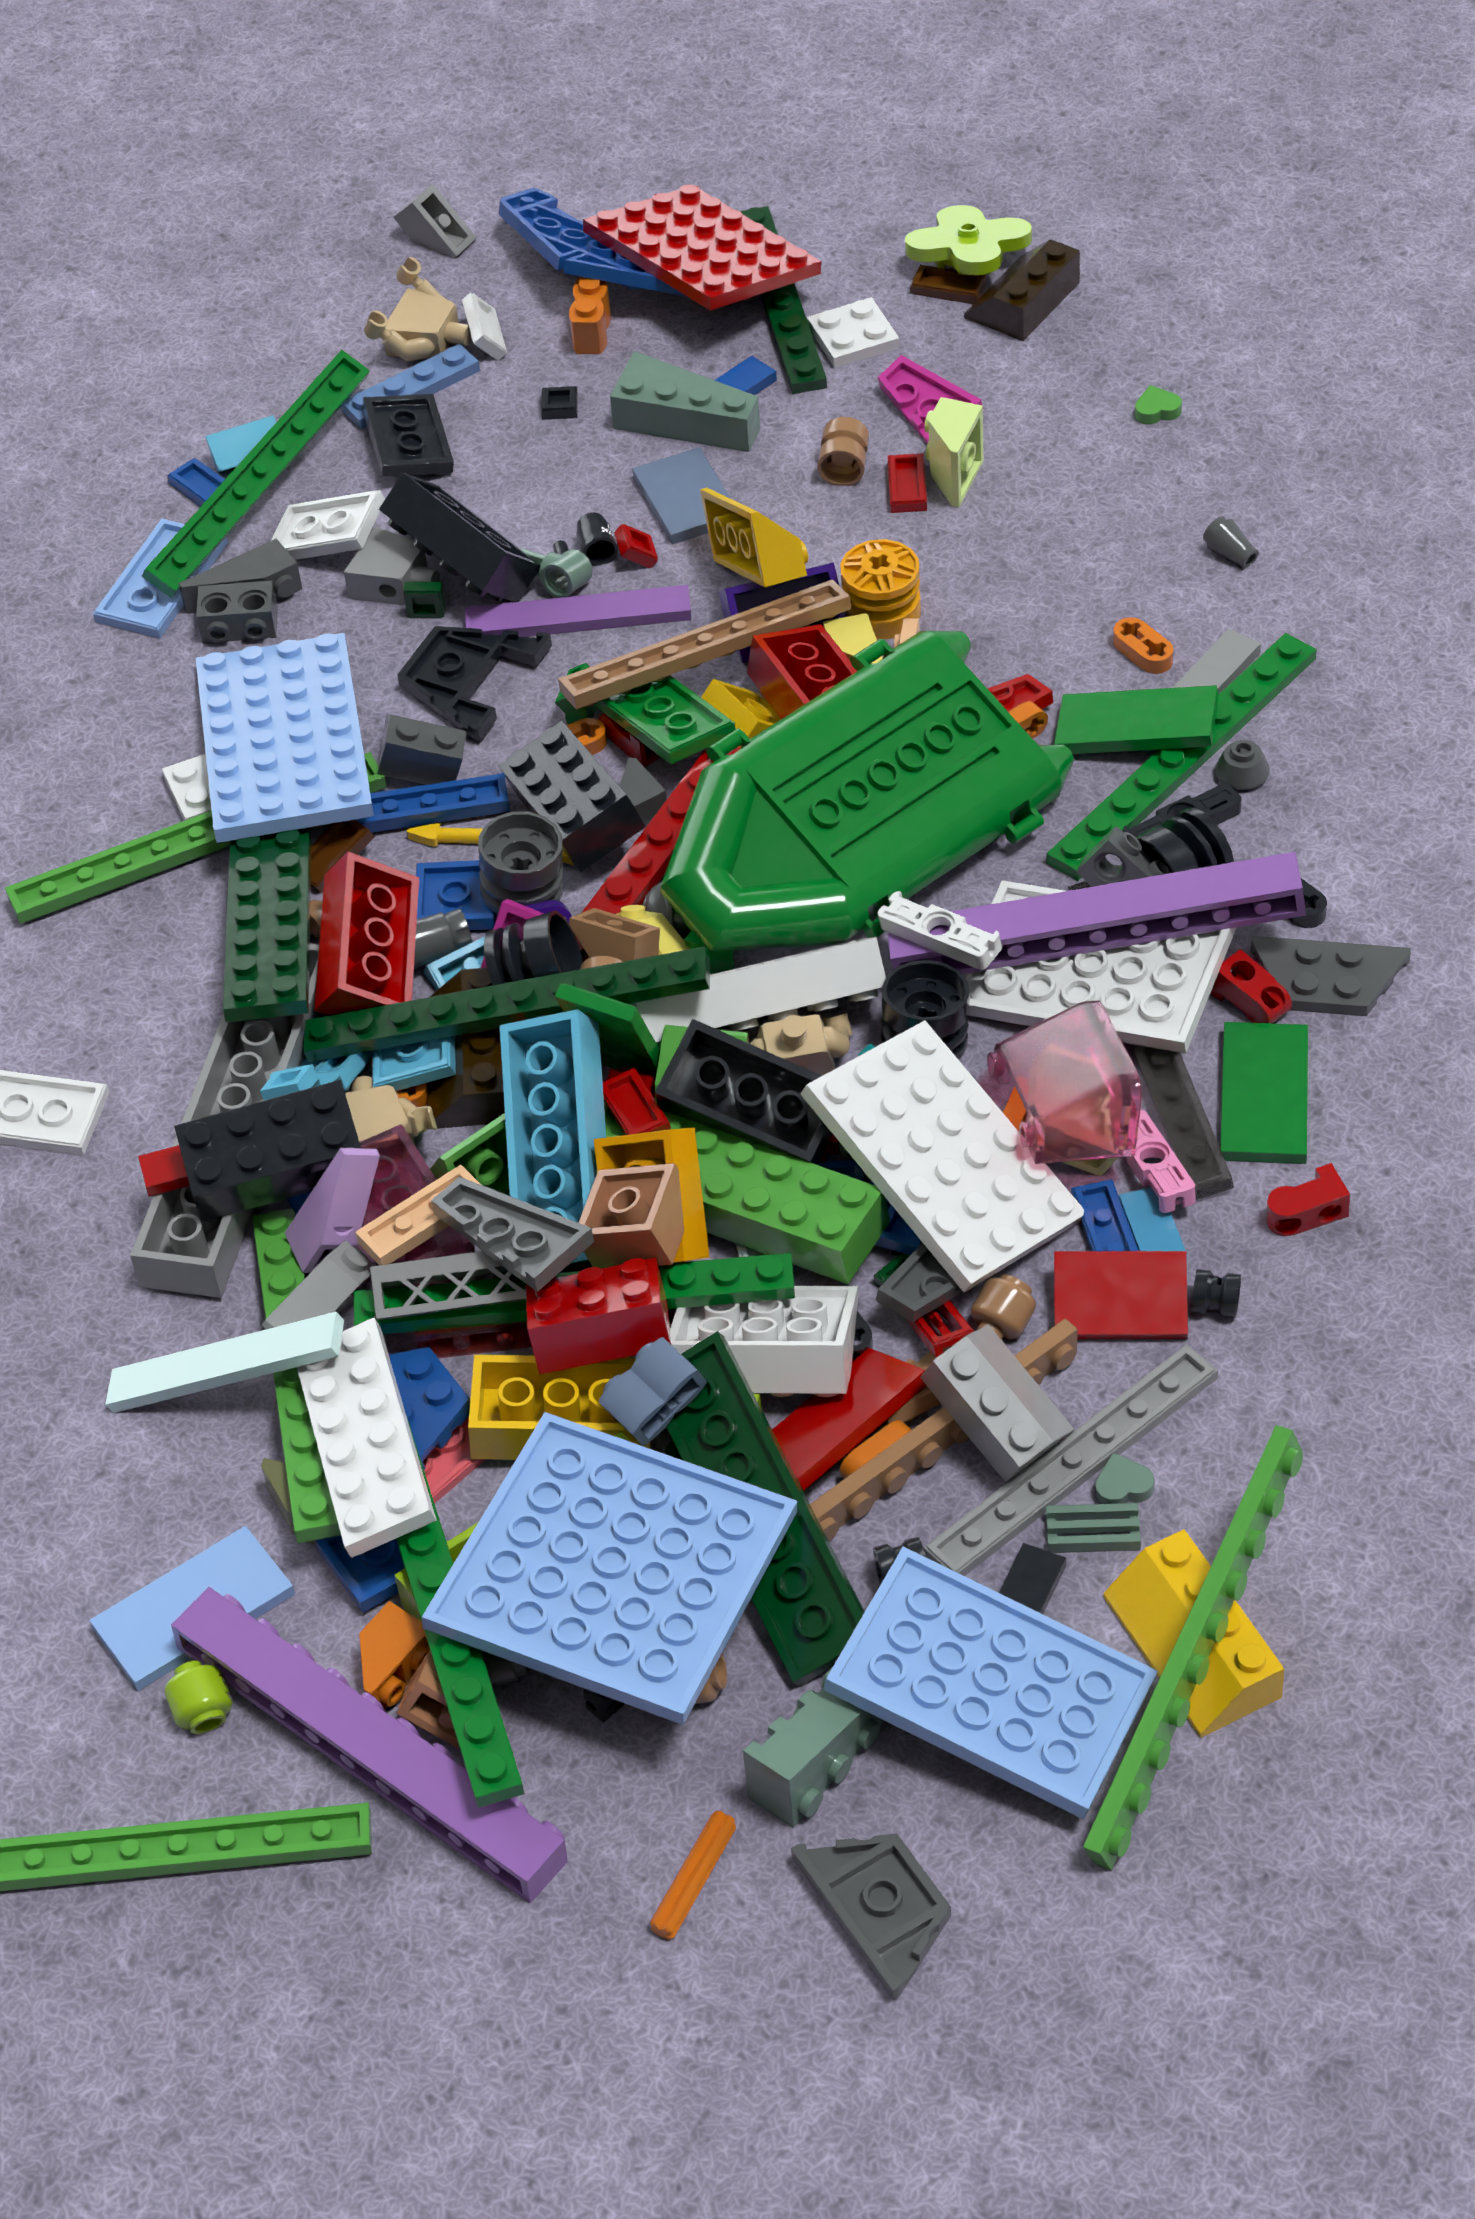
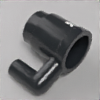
(594, 539)

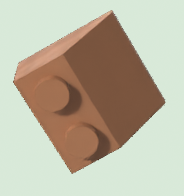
(634, 1215)

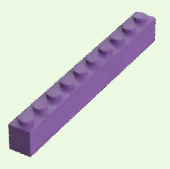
(1128, 913)
(370, 1743)

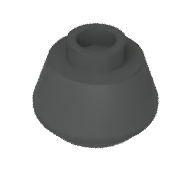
(1242, 765)

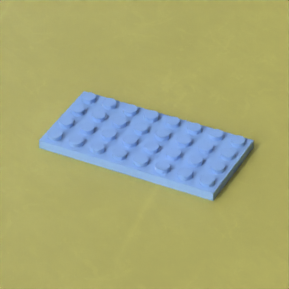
(282, 738)

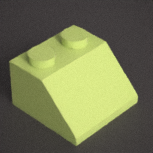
(954, 446)

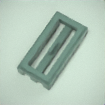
(1093, 1520)

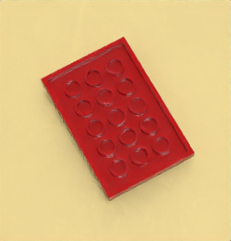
(701, 247)

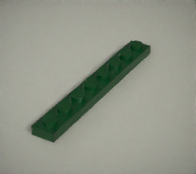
(790, 326)

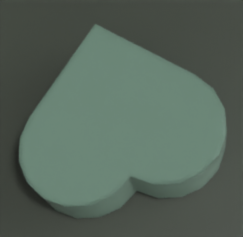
(1124, 1481)

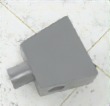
(383, 567)

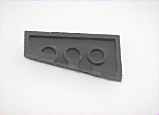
(512, 1232)
(917, 1286)

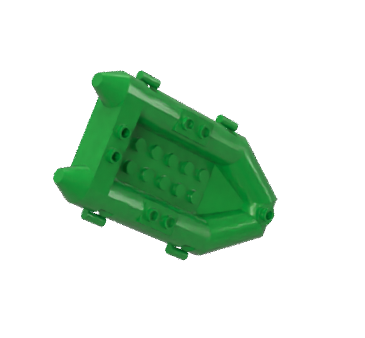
(856, 801)

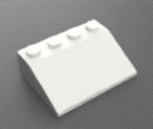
(784, 1342)

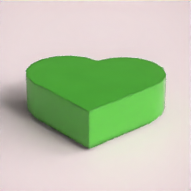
(1157, 405)

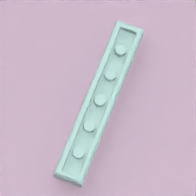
(225, 1362)

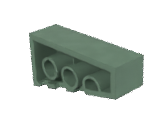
(683, 405)
(807, 1754)

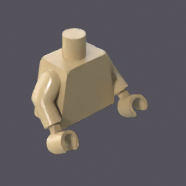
(421, 321)
(807, 1040)
(381, 1109)

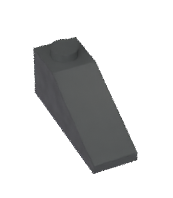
(262, 563)

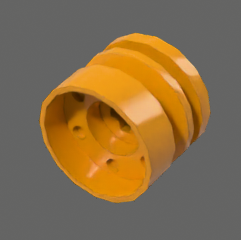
(883, 584)

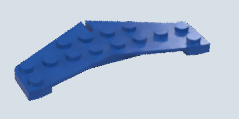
(567, 247)

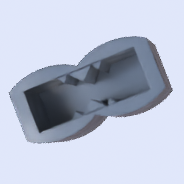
(652, 1390)

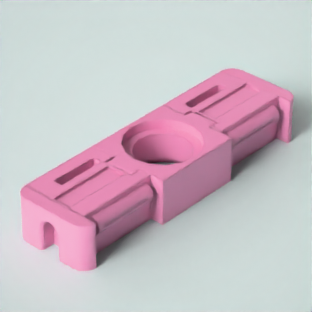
(1166, 1178)

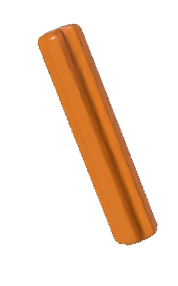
(693, 1875)

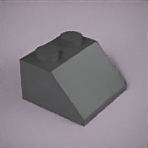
(420, 751)

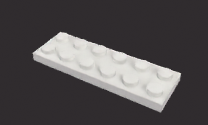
(366, 1442)

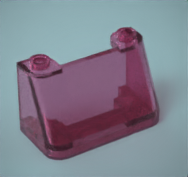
(1074, 1086)

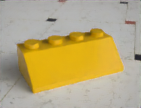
(752, 542)
(1153, 1605)

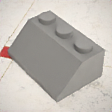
(996, 1402)

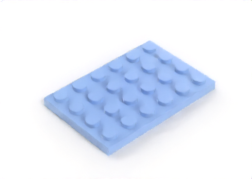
(991, 1682)

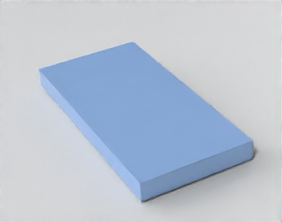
(134, 601)
(140, 1626)

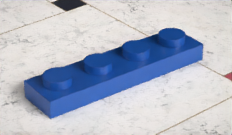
(437, 803)

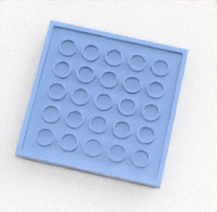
(611, 1567)

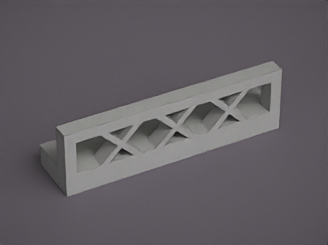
(436, 1270)

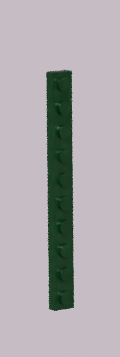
(501, 1004)

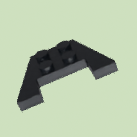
(453, 665)

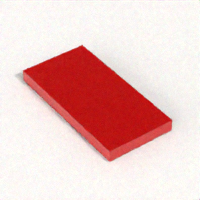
(830, 1427)

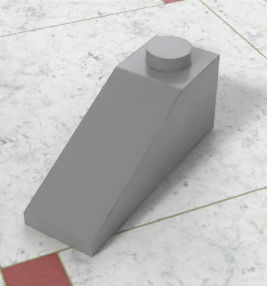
(326, 1288)

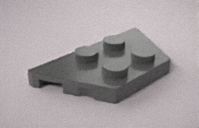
(1330, 974)
(879, 1902)

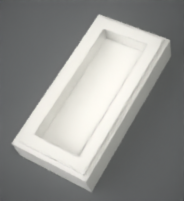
(484, 326)

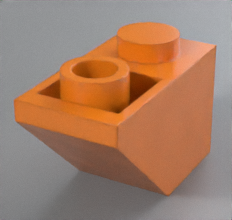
(391, 1653)

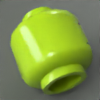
(198, 1697)

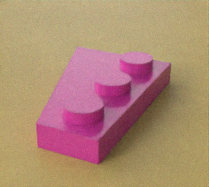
(918, 391)

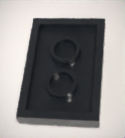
(407, 435)

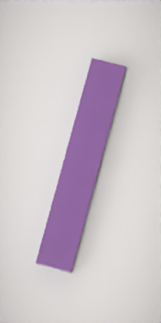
(583, 612)

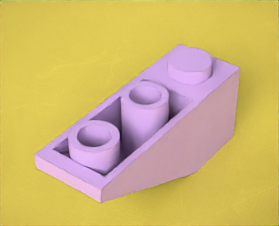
(333, 1207)

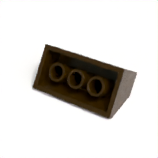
(476, 1090)

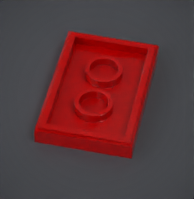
(1122, 1293)

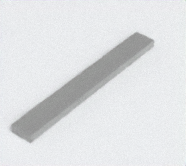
(1071, 1462)

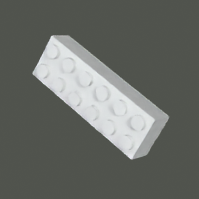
(774, 989)

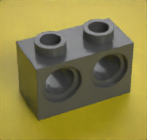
(237, 612)
(1135, 862)

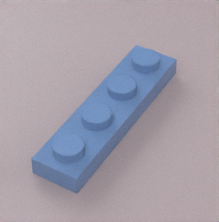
(423, 378)

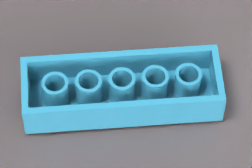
(553, 1112)

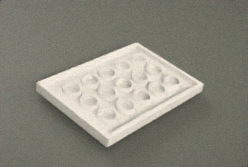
(1147, 989)
(943, 1155)

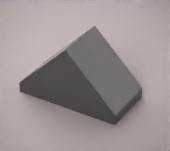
(642, 790)

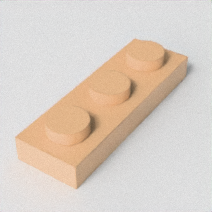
(407, 1223)

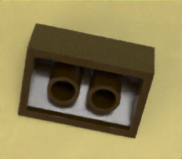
(1028, 290)

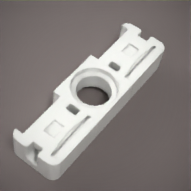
(960, 943)

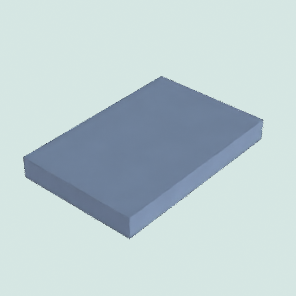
(674, 492)

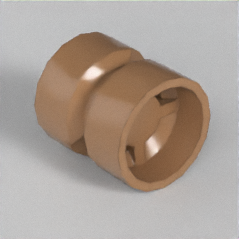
(843, 451)

